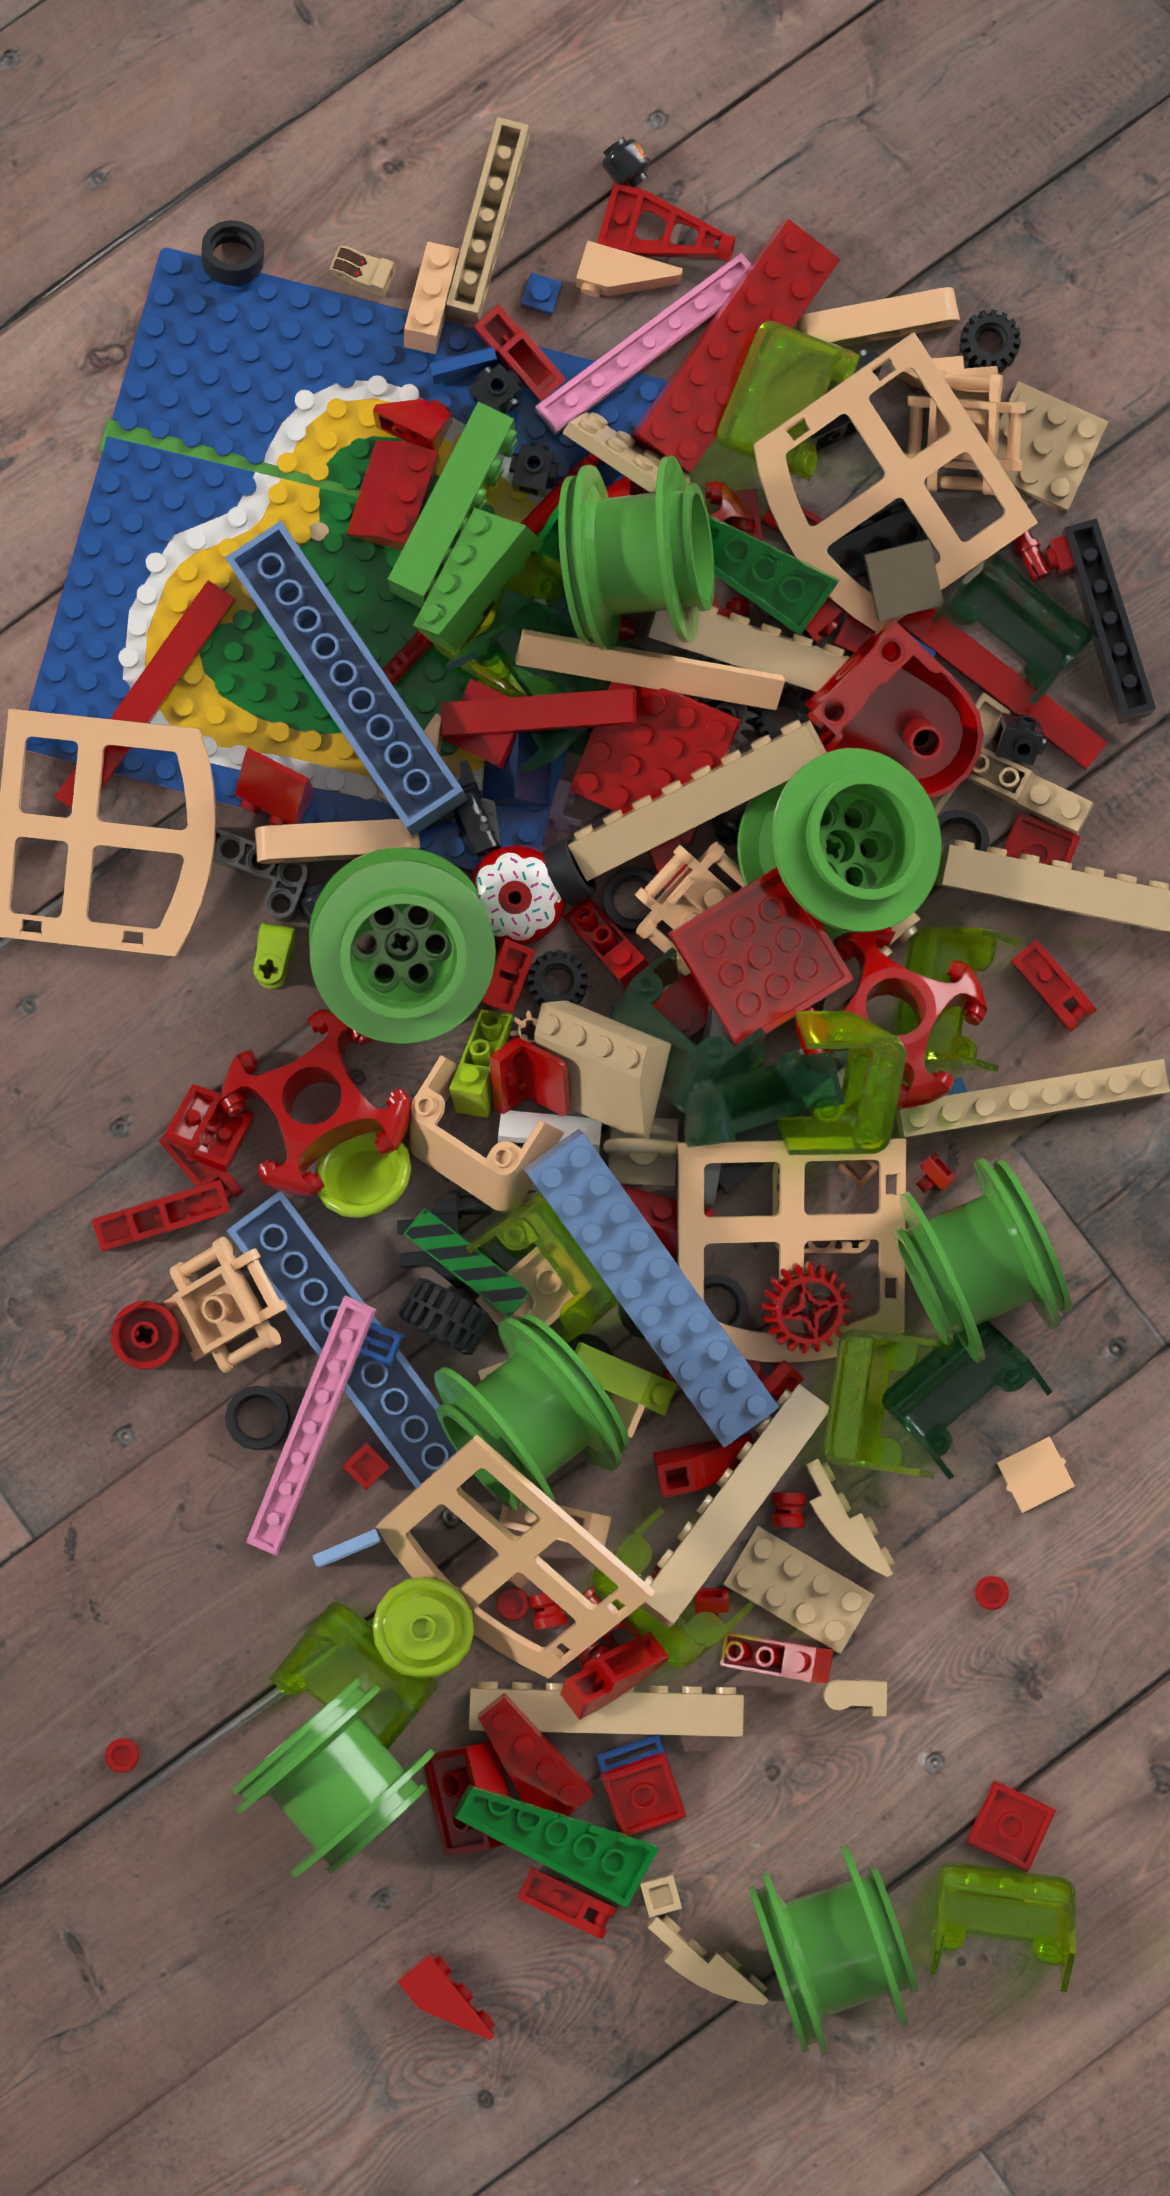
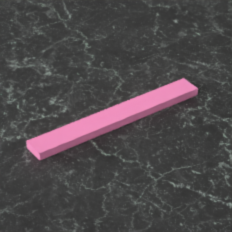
(641, 347)
(311, 1425)

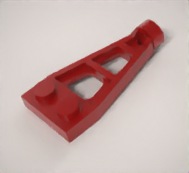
(622, 219)

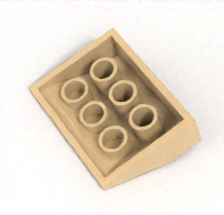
(610, 1066)

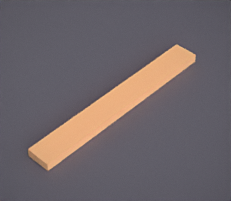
(650, 670)

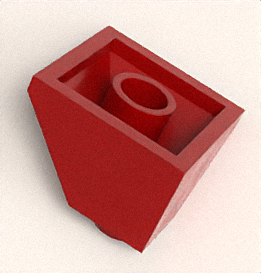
(415, 421)

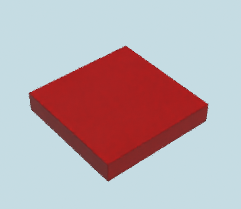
(1041, 840)
(643, 1794)
(1010, 1826)

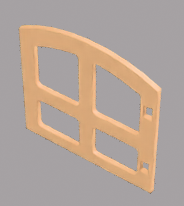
(901, 479)
(85, 830)
(791, 1230)
(515, 1556)

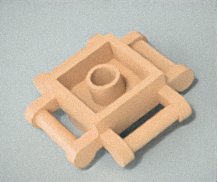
(985, 418)
(687, 896)
(223, 1305)

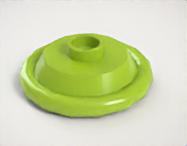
(360, 1179)
(423, 1627)

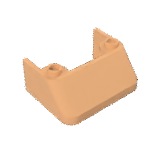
(494, 1179)

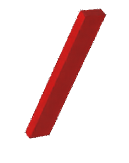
(538, 713)

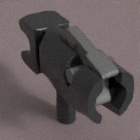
(474, 817)

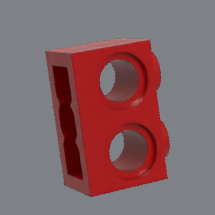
(509, 974)

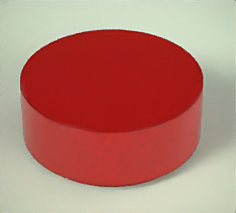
(991, 1592)
(513, 1603)
(122, 1755)

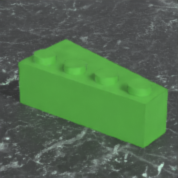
(474, 576)

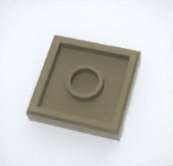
(903, 579)

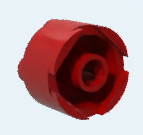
(127, 1331)

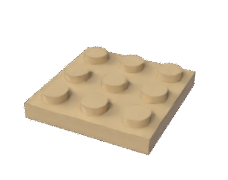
(1053, 446)

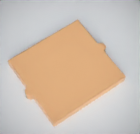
(1035, 1474)

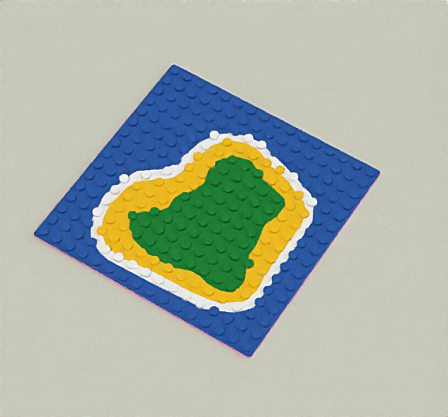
(293, 385)

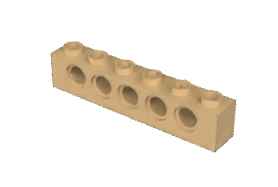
(487, 220)

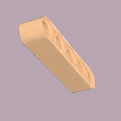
(883, 318)
(329, 840)

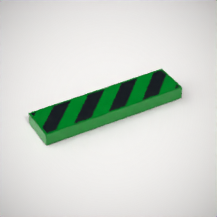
(471, 1268)

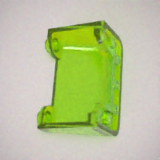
(778, 380)
(338, 1651)

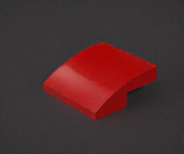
(490, 747)
(206, 1130)

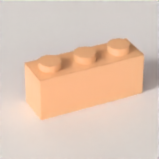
(429, 299)

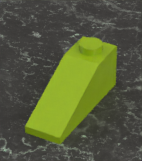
(627, 1379)

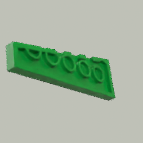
(768, 576)
(580, 1850)

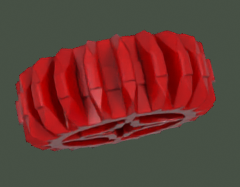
(793, 1309)

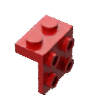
(529, 1072)

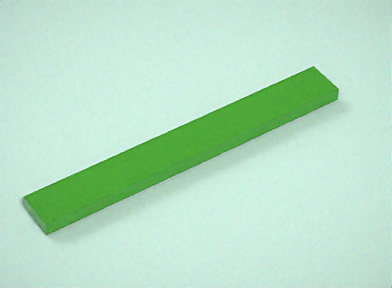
(176, 445)

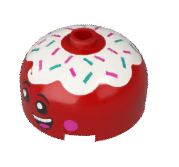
(524, 871)

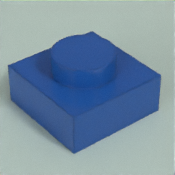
(541, 294)

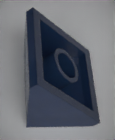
(511, 784)

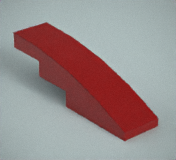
(161, 1215)

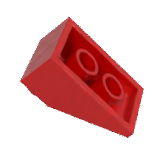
(273, 789)

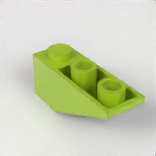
(472, 1081)

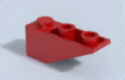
(606, 942)
(695, 1465)
(776, 1657)
(439, 1995)

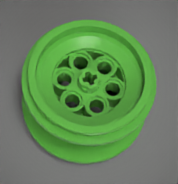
(634, 553)
(806, 816)
(401, 1006)
(982, 1259)
(533, 1409)
(335, 1781)
(834, 1949)

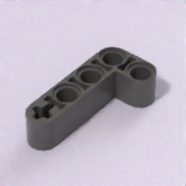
(274, 874)

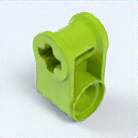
(274, 948)

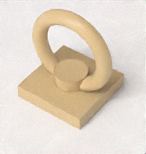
(645, 1160)

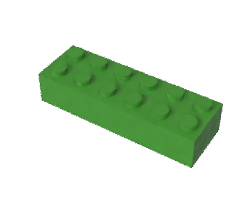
(460, 489)

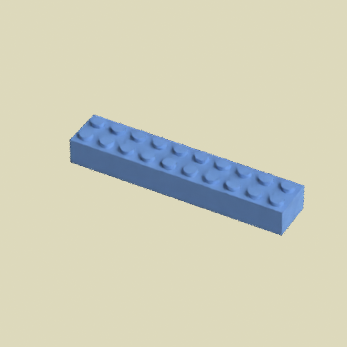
(346, 678)
(313, 1287)
(651, 1287)

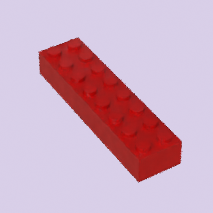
(695, 398)

